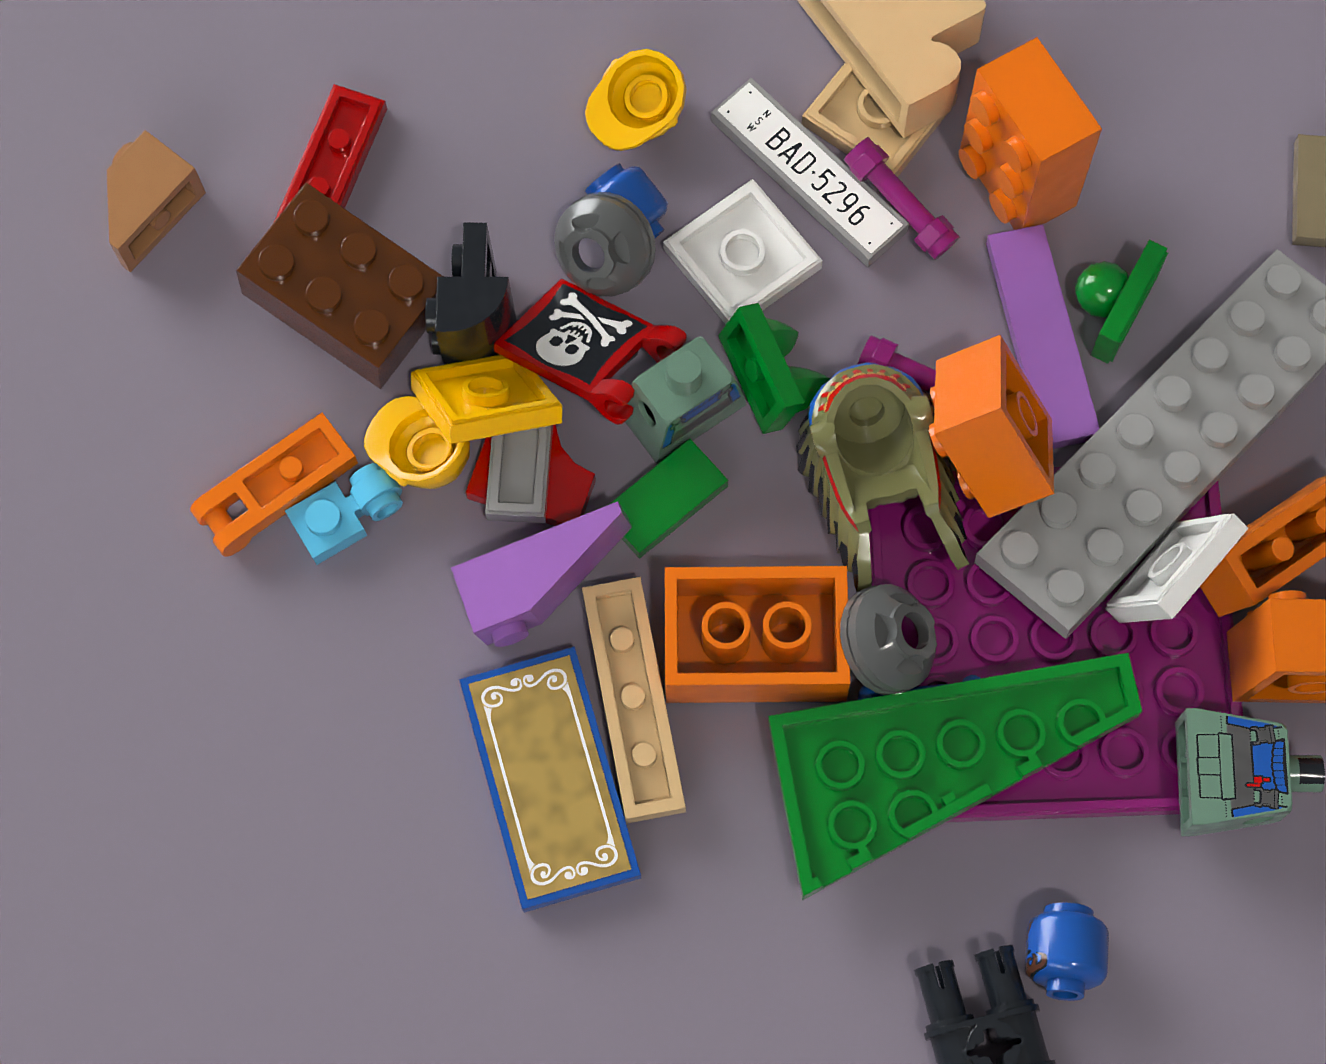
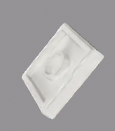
(742, 252)
(1175, 568)

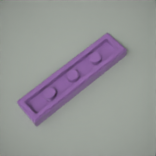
(1042, 331)

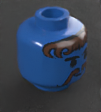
(1067, 950)

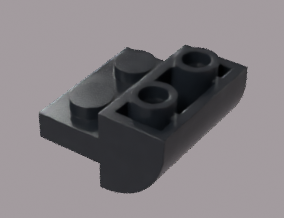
(472, 304)

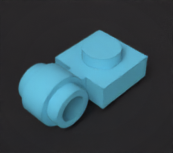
(330, 521)

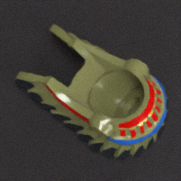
(873, 448)

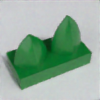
(757, 356)

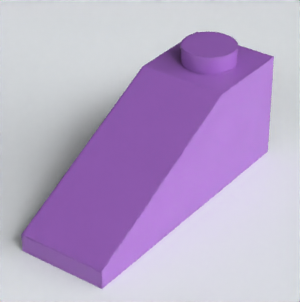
(530, 578)

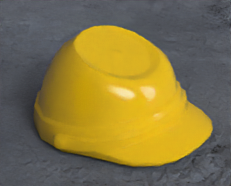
(636, 100)
(413, 447)

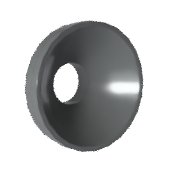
(619, 231)
(875, 641)

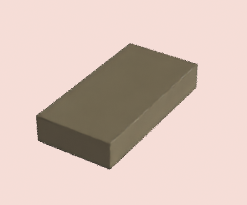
(1309, 191)

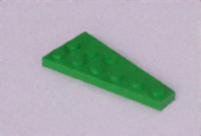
(902, 763)

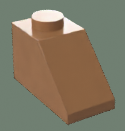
(147, 196)

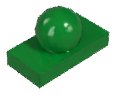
(1109, 293)

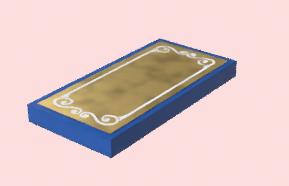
(549, 779)

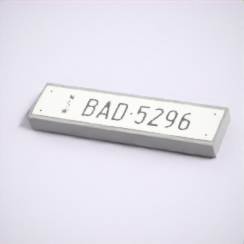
(809, 172)

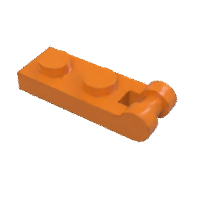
(274, 483)

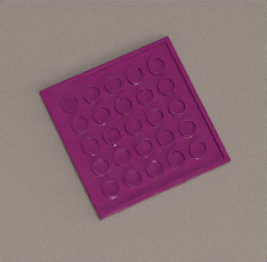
(994, 634)

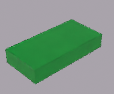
(669, 496)

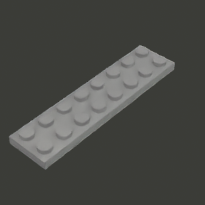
(1164, 447)

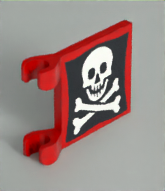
(584, 343)

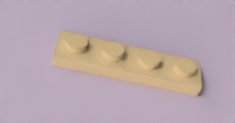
(633, 700)

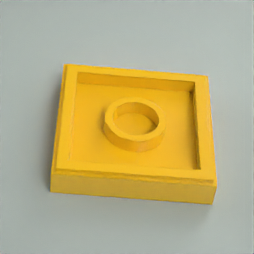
(484, 398)

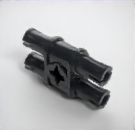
(1007, 1022)

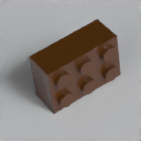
(340, 285)

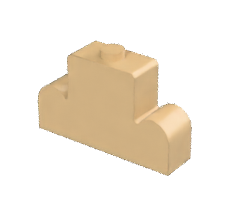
(903, 51)

